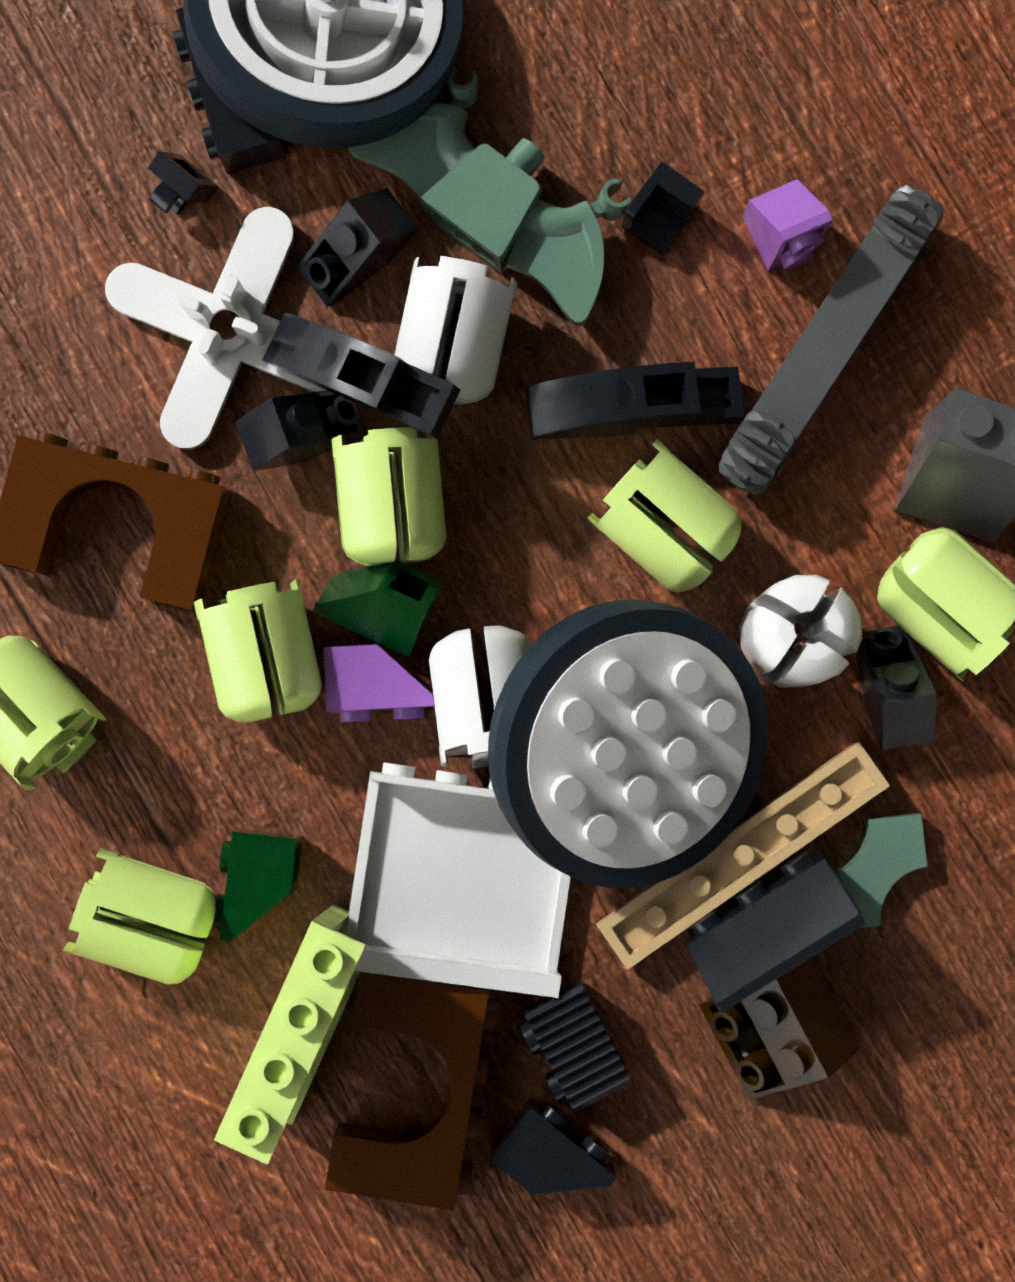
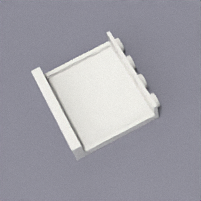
(452, 888)

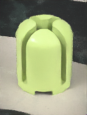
(389, 497)
(687, 503)
(950, 600)
(236, 657)
(41, 714)
(142, 919)

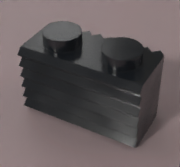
(575, 1046)

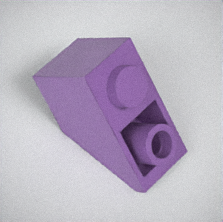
(787, 225)
(370, 680)

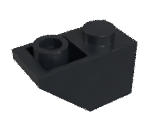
(356, 245)
(298, 428)
(896, 688)
(549, 1156)

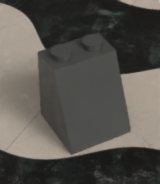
(963, 467)

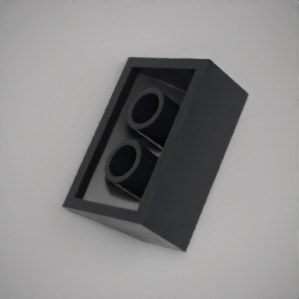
(772, 929)

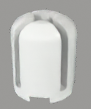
(479, 328)
(829, 624)
(457, 689)

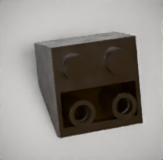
(783, 1033)

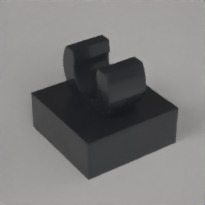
(179, 183)

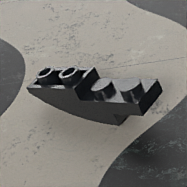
(362, 374)
(634, 398)

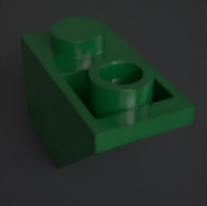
(382, 603)
(260, 875)

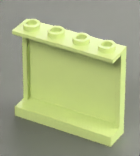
(293, 1038)

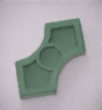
(887, 853)

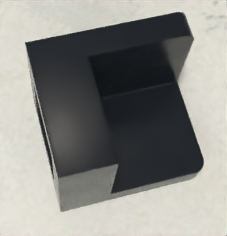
(662, 208)

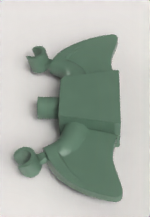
(496, 203)

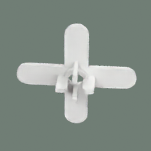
(188, 311)

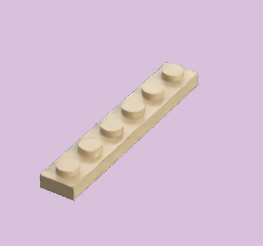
(744, 855)

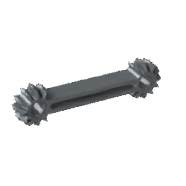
(831, 340)

